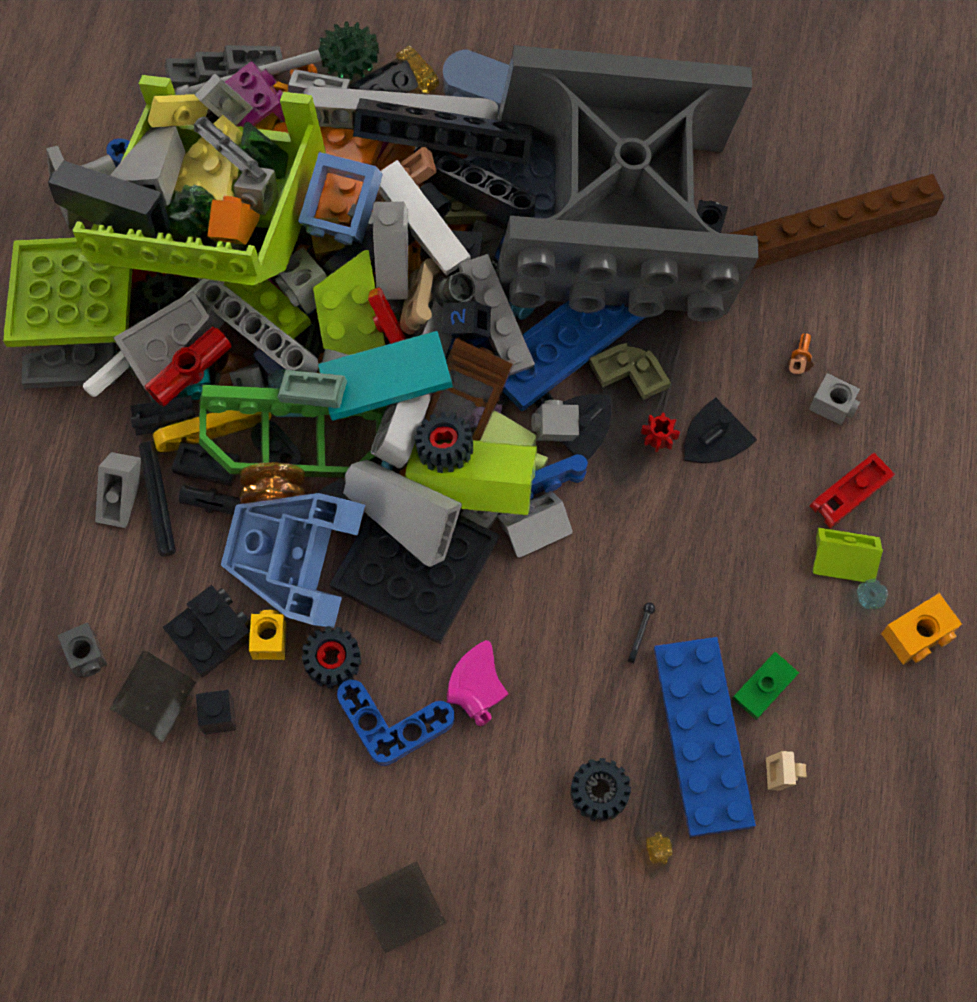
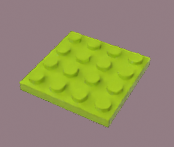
(63, 299)

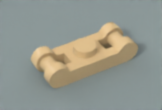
(416, 308)

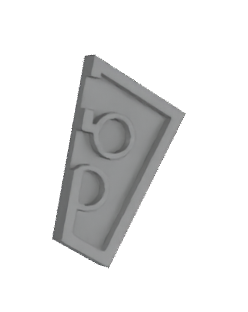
(155, 340)

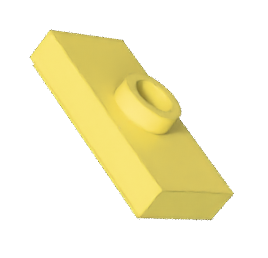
(176, 110)

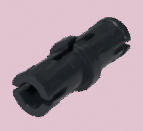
(209, 500)

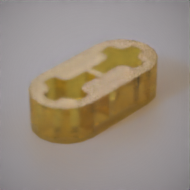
(422, 71)

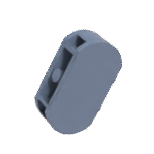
(474, 76)

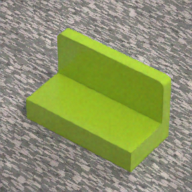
(847, 555)

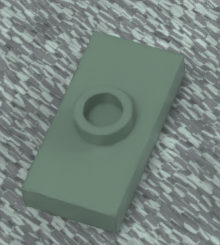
(312, 388)

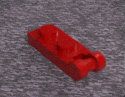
(853, 489)

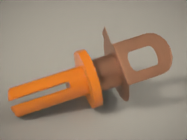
(801, 358)

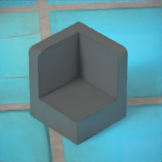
(248, 377)

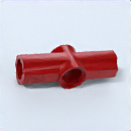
(174, 379)

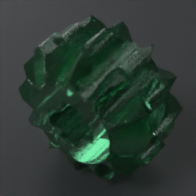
(191, 211)

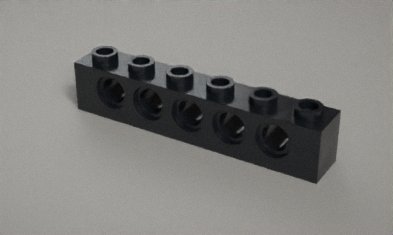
(442, 131)

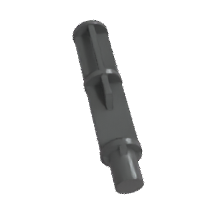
(229, 149)

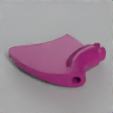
(476, 684)

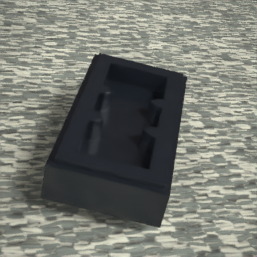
(199, 464)

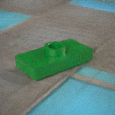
(765, 685)

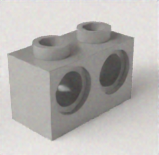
(299, 279)

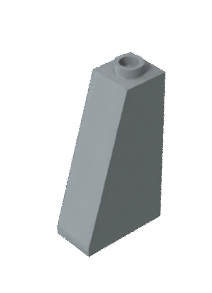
(154, 161)
(405, 509)

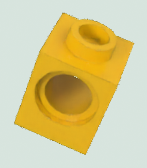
(272, 648)

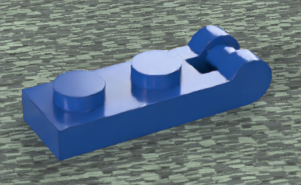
(553, 476)

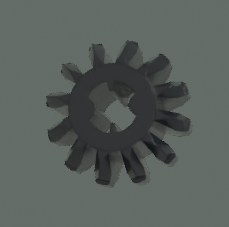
(150, 292)

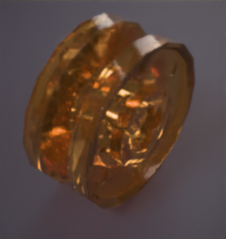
(270, 482)

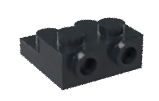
(209, 630)

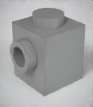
(556, 421)

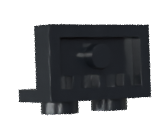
(391, 77)

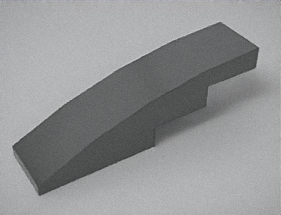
(220, 63)

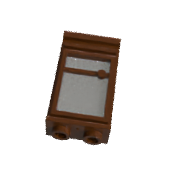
(477, 386)

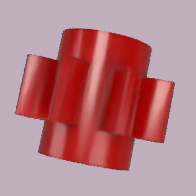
(660, 424)

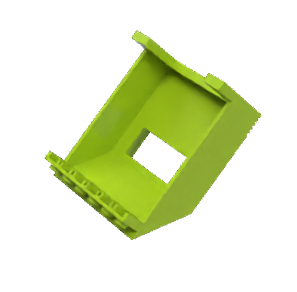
(219, 263)

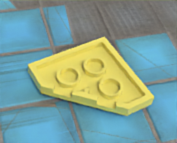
(208, 167)

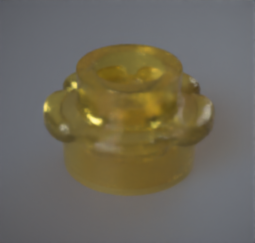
(659, 848)

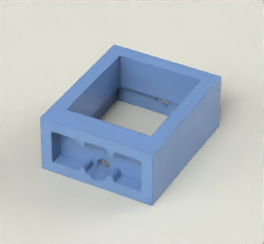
(371, 179)

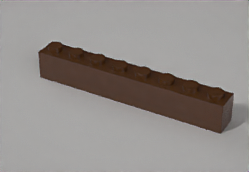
(845, 220)

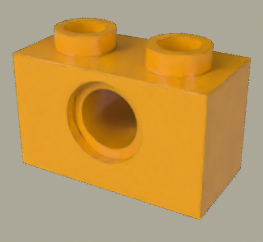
(935, 617)

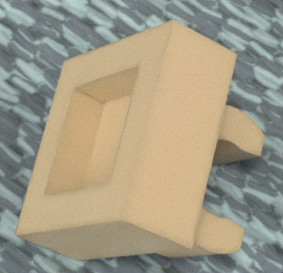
(783, 771)

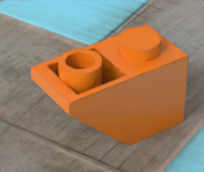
(232, 220)

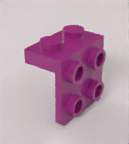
(258, 90)

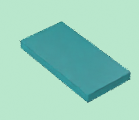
(390, 374)

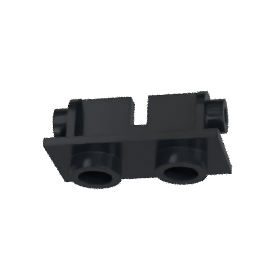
(151, 416)

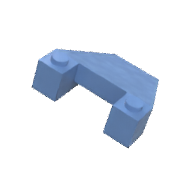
(281, 550)

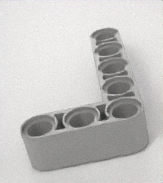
(247, 323)

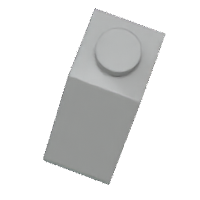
(117, 489)

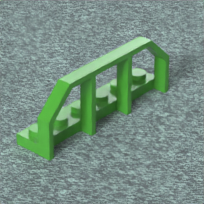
(265, 400)

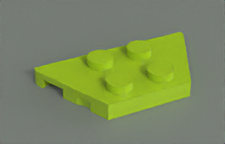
(345, 310)

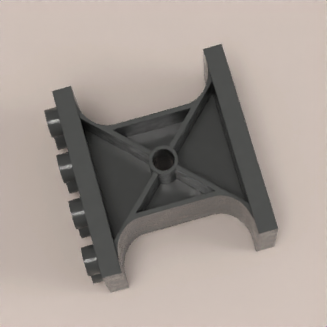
(624, 184)

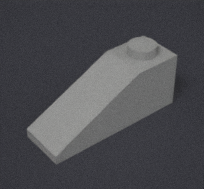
(391, 248)

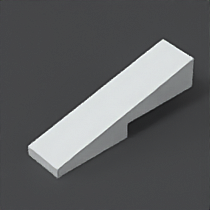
(423, 220)

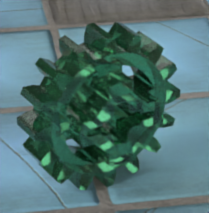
(348, 50)

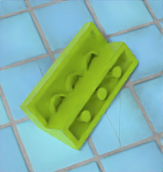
(492, 481)

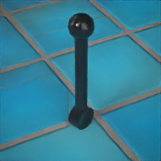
(649, 608)

